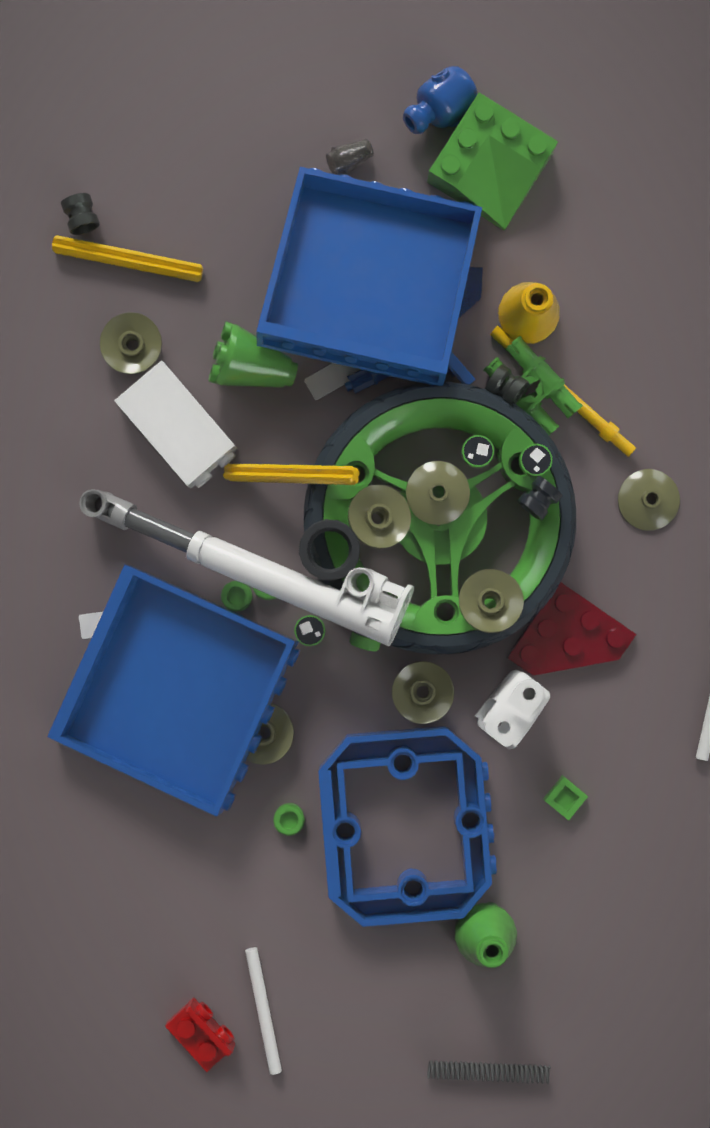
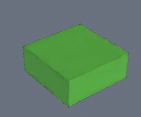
(565, 797)

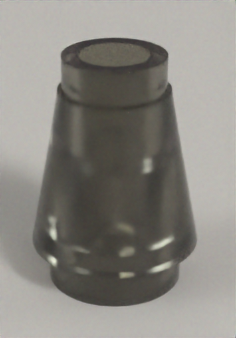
(348, 157)

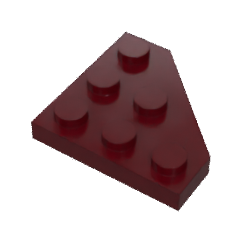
(569, 636)

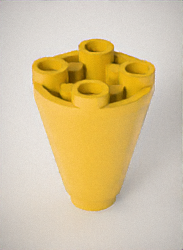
(522, 318)

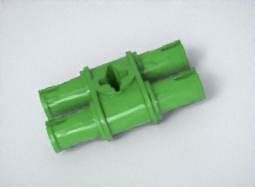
(550, 385)

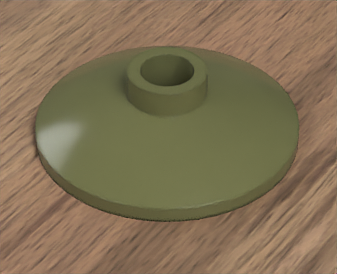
(120, 332)
(633, 501)
(425, 504)
(389, 506)
(496, 586)
(427, 708)
(279, 741)

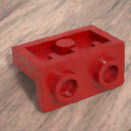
(201, 1034)

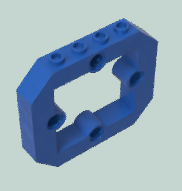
(392, 903)

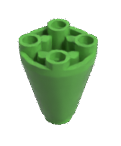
(246, 364)
(484, 927)

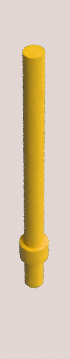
(607, 430)

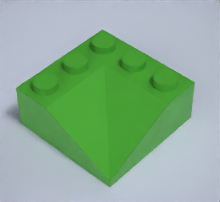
(491, 160)

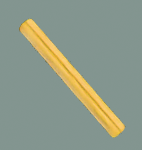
(127, 258)
(291, 474)

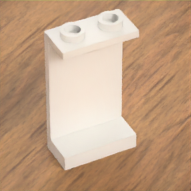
(176, 425)

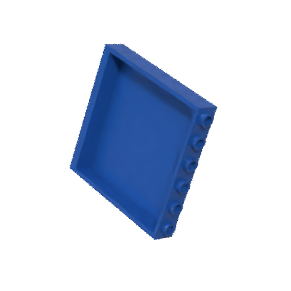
(369, 276)
(174, 690)

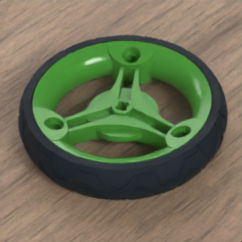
(474, 412)

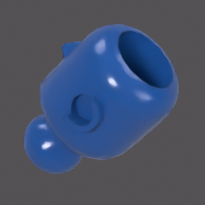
(441, 100)

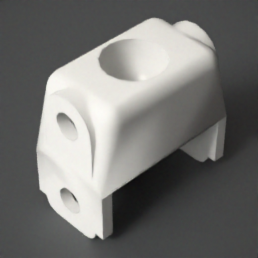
(514, 704)

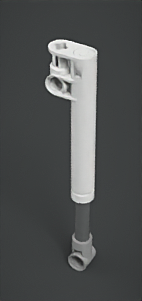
(366, 612)

